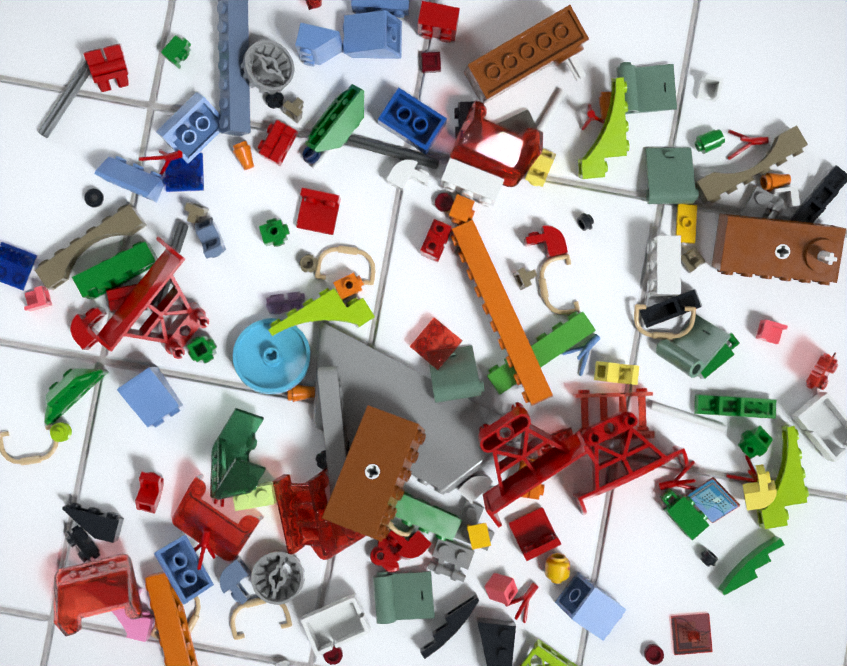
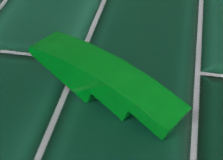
(735, 406)
(745, 570)

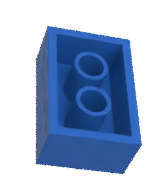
(412, 121)

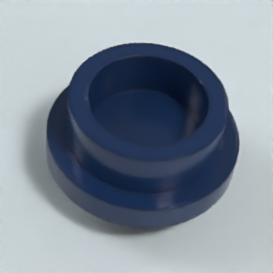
(310, 155)

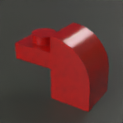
(551, 237)
(78, 326)
(150, 492)
(409, 548)

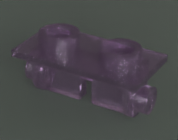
(277, 304)

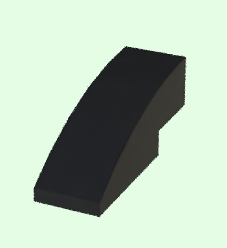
(670, 308)

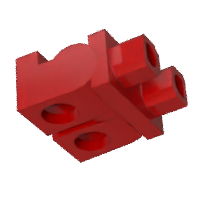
(110, 68)
(435, 240)

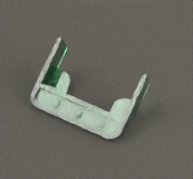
(230, 464)

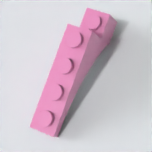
(139, 628)

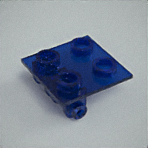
(185, 176)
(15, 265)

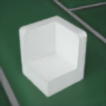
(710, 88)
(788, 194)

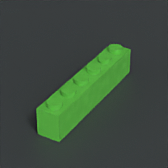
(546, 348)

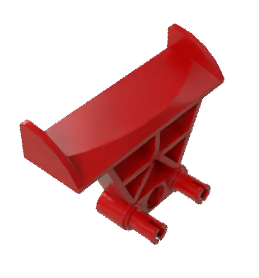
(141, 297)
(622, 422)
(535, 471)

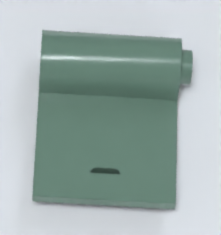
(649, 87)
(670, 176)
(694, 349)
(457, 377)
(400, 596)

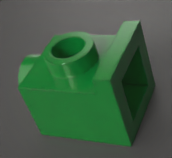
(177, 50)

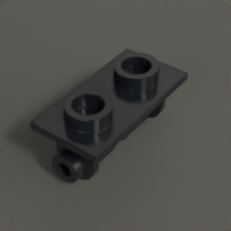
(77, 539)

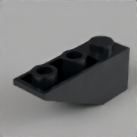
(97, 524)

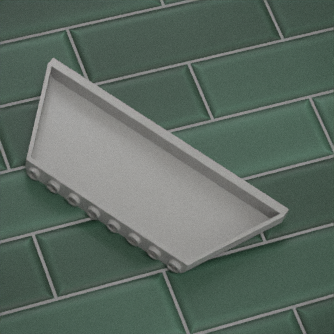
(373, 379)

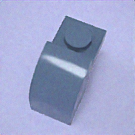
(210, 238)
(231, 579)

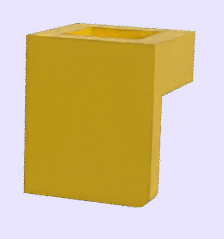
(478, 535)

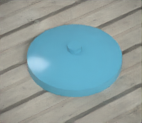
(271, 362)

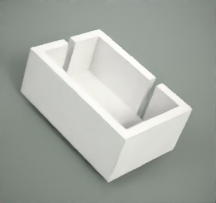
(471, 182)
(664, 266)
(824, 425)
(335, 621)

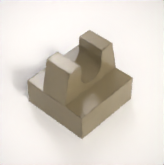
(293, 110)
(195, 212)
(692, 259)
(523, 278)

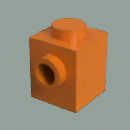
(461, 210)
(349, 286)

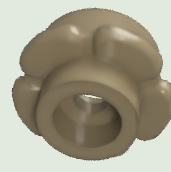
(308, 268)

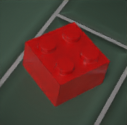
(438, 21)

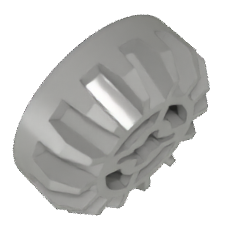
(271, 64)
(274, 593)

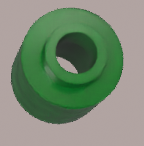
(709, 141)

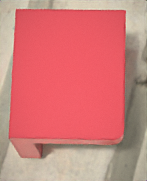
(38, 299)
(770, 331)
(501, 588)

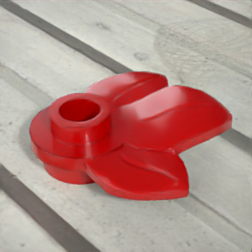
(388, 561)

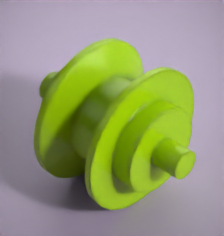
(60, 432)

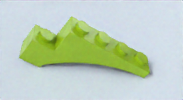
(612, 137)
(325, 308)
(788, 483)

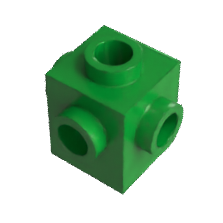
(268, 229)
(196, 346)
(755, 442)

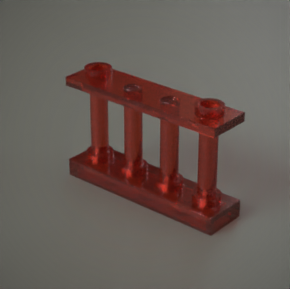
(643, 429)
(289, 516)

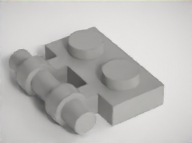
(759, 201)
(454, 554)

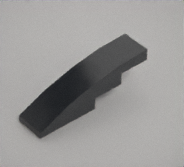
(821, 196)
(454, 620)

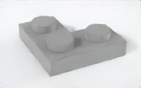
(470, 515)

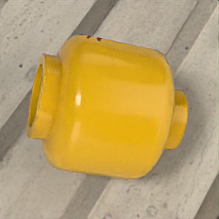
(557, 568)

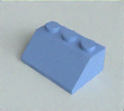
(398, 8)
(317, 44)
(191, 127)
(131, 178)
(180, 566)

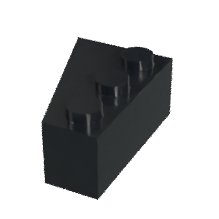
(497, 640)

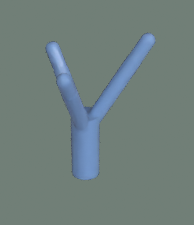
(585, 351)

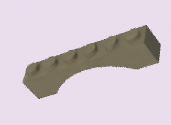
(783, 145)
(59, 268)

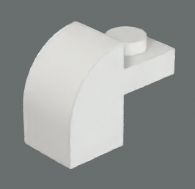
(404, 171)
(474, 487)

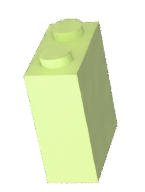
(262, 496)

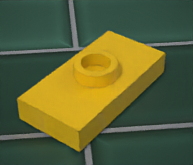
(686, 223)

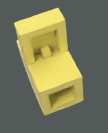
(539, 170)
(616, 373)
(760, 493)

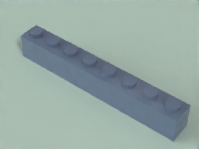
(234, 89)

